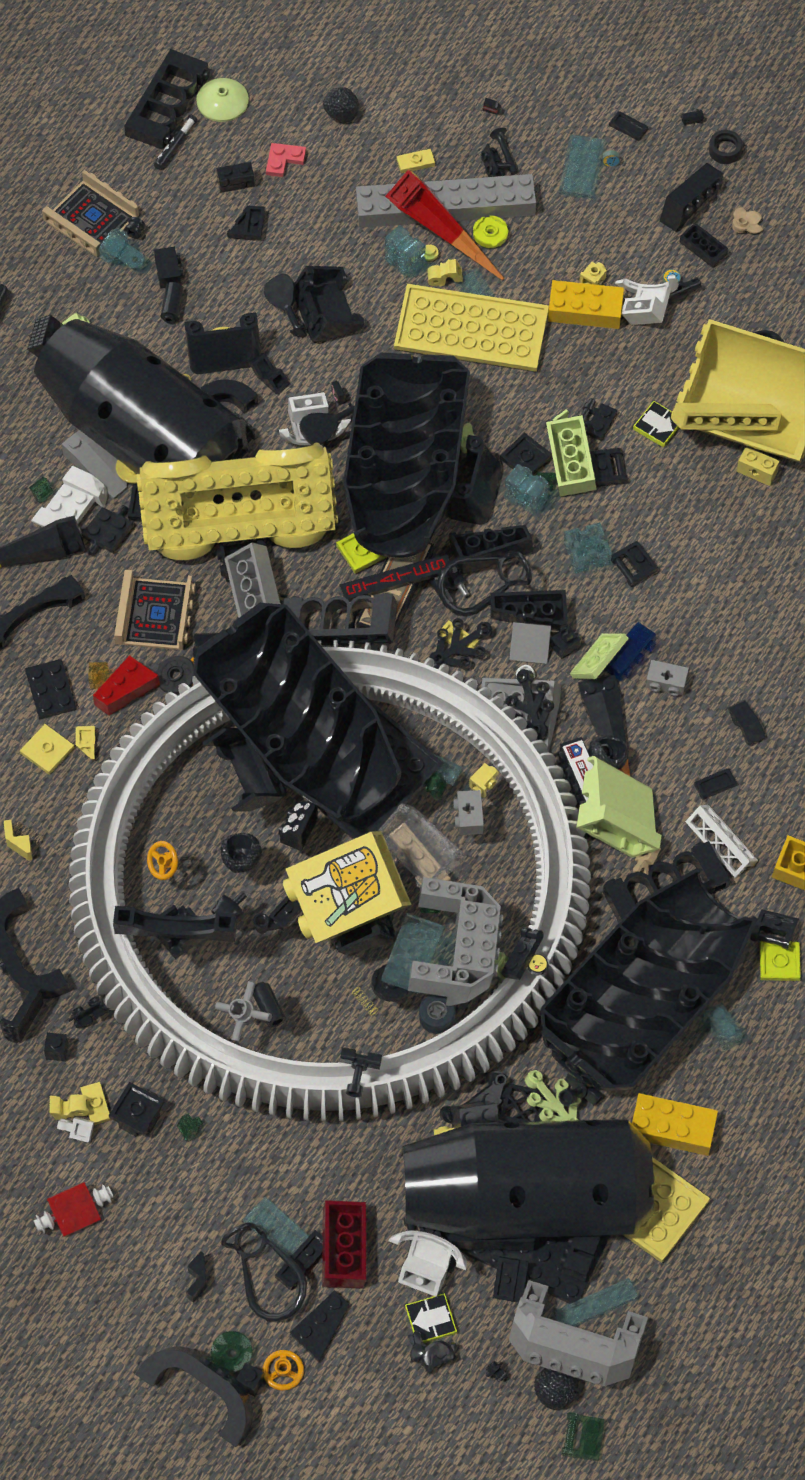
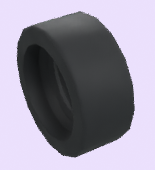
(721, 157)

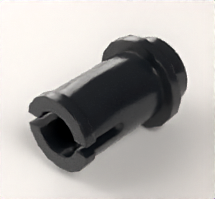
(692, 116)

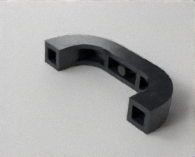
(232, 392)
(52, 983)
(212, 1376)

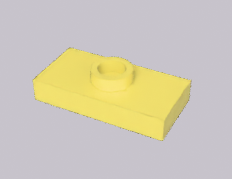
(415, 160)
(97, 1105)

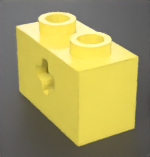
(758, 466)

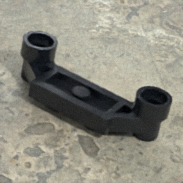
(279, 918)
(489, 1093)

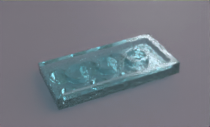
(581, 166)
(415, 942)

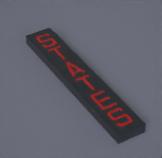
(395, 578)

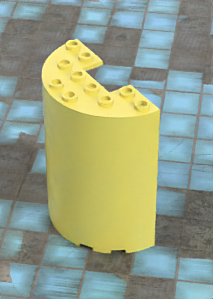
(751, 369)

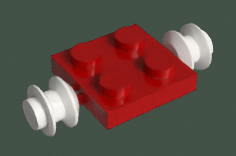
(73, 1209)

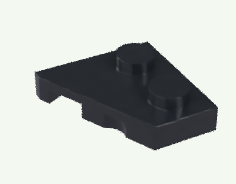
(249, 224)

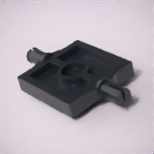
(107, 530)

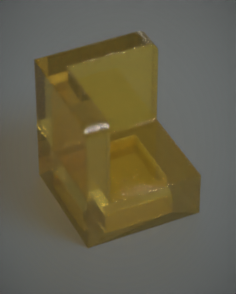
(97, 674)

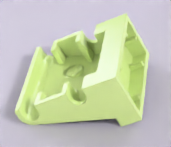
(618, 810)

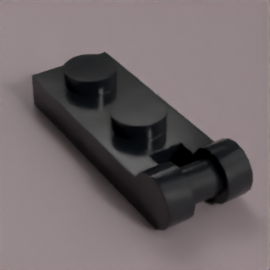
(522, 953)

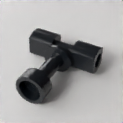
(359, 1063)
(569, 1096)

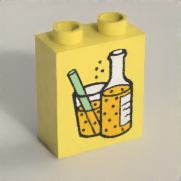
(346, 887)

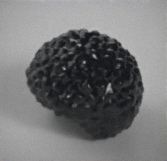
(341, 104)
(610, 750)
(240, 852)
(555, 1388)

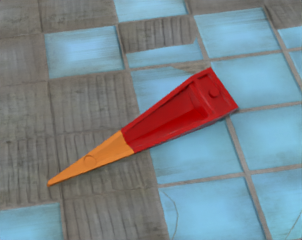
(420, 203)

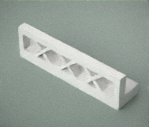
(725, 834)

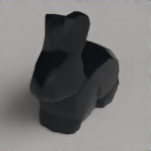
(432, 1354)

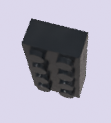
(703, 245)

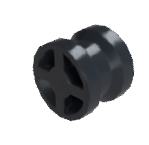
(134, 227)

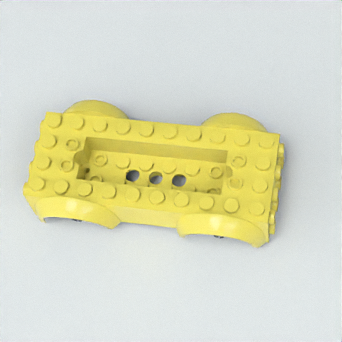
(187, 523)

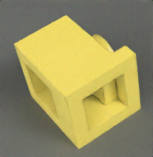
(593, 274)
(484, 779)

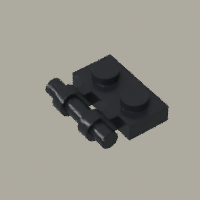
(601, 420)

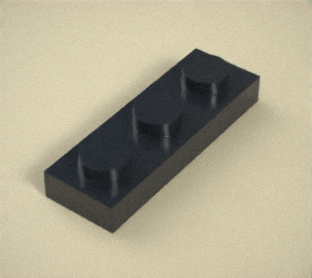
(304, 1256)

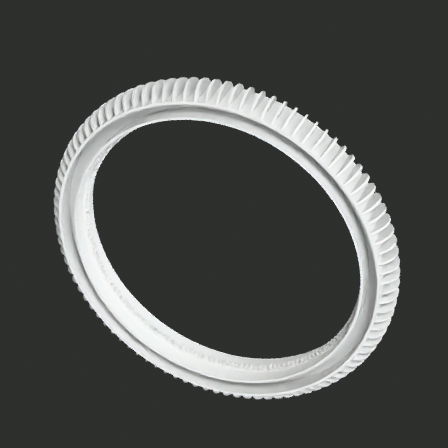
(312, 1085)

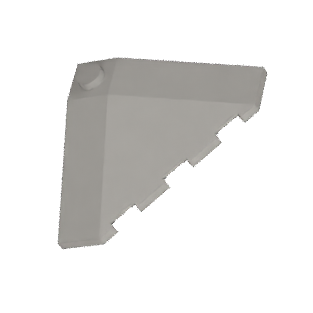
(95, 460)
(507, 687)

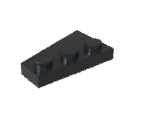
(319, 1326)

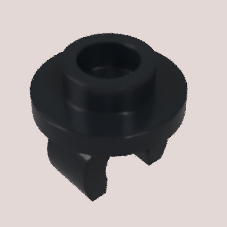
(495, 1370)

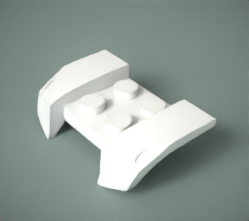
(73, 498)

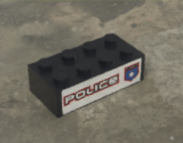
(574, 764)

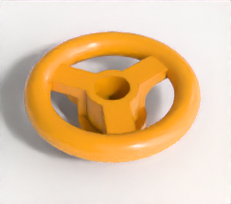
(164, 860)
(283, 1362)

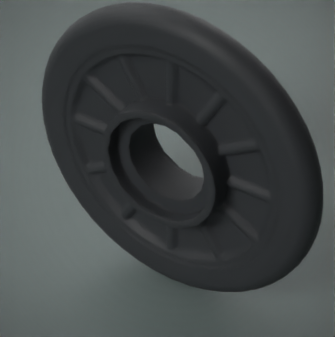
(173, 664)

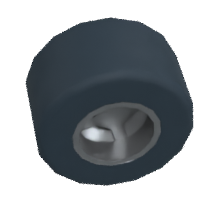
(435, 1006)

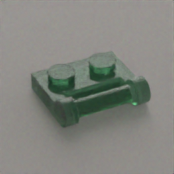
(590, 1437)

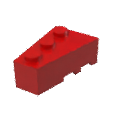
(125, 685)

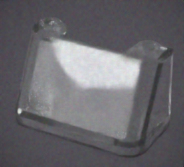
(420, 844)

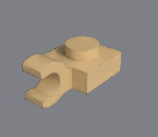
(645, 860)

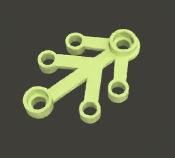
(535, 1080)

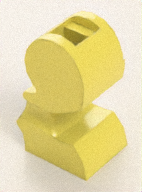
(438, 274)
(75, 1106)

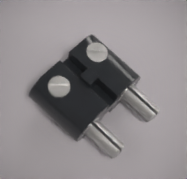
(453, 582)

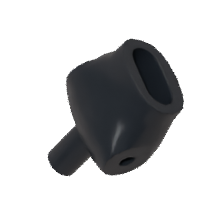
(228, 905)

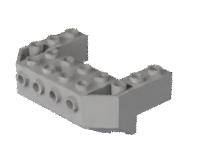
(475, 944)
(571, 1348)

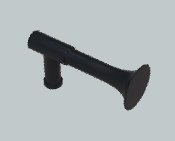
(498, 134)

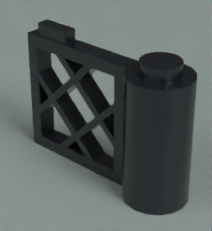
(506, 1106)

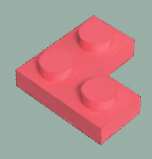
(282, 154)

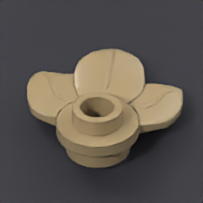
(746, 221)

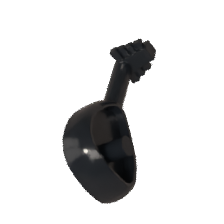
(281, 293)
(321, 426)

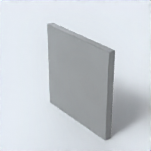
(530, 642)

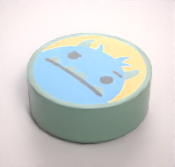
(611, 158)
(671, 272)

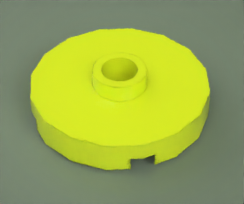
(490, 224)

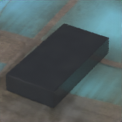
(628, 125)
(715, 783)

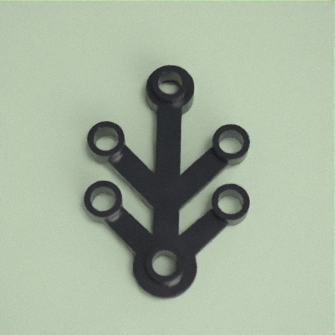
(459, 647)
(533, 706)

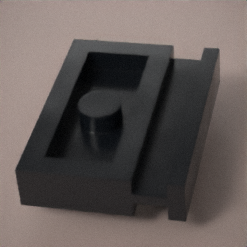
(510, 1279)

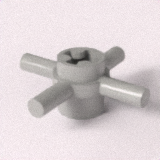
(249, 1011)

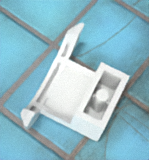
(649, 302)
(302, 406)
(427, 1260)

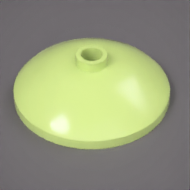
(222, 99)

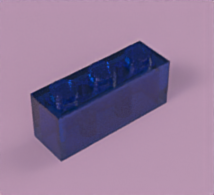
(632, 652)

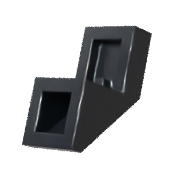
(270, 376)
(746, 719)
(197, 1270)

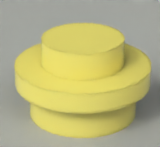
(431, 253)

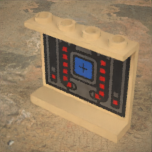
(91, 213)
(154, 612)

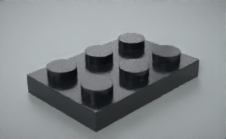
(50, 689)

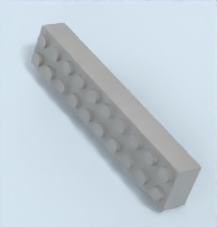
(462, 198)

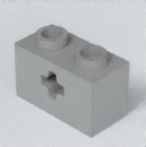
(675, 674)
(469, 802)

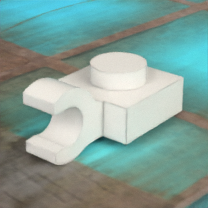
(79, 1129)

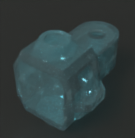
(117, 247)

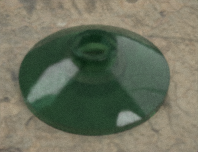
(229, 1342)

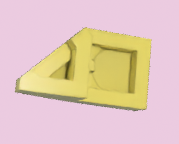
(86, 740)

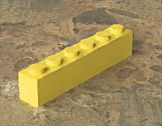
(726, 416)

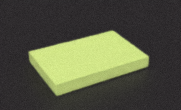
(598, 656)

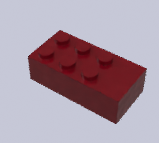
(346, 1253)

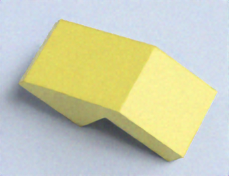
(19, 844)

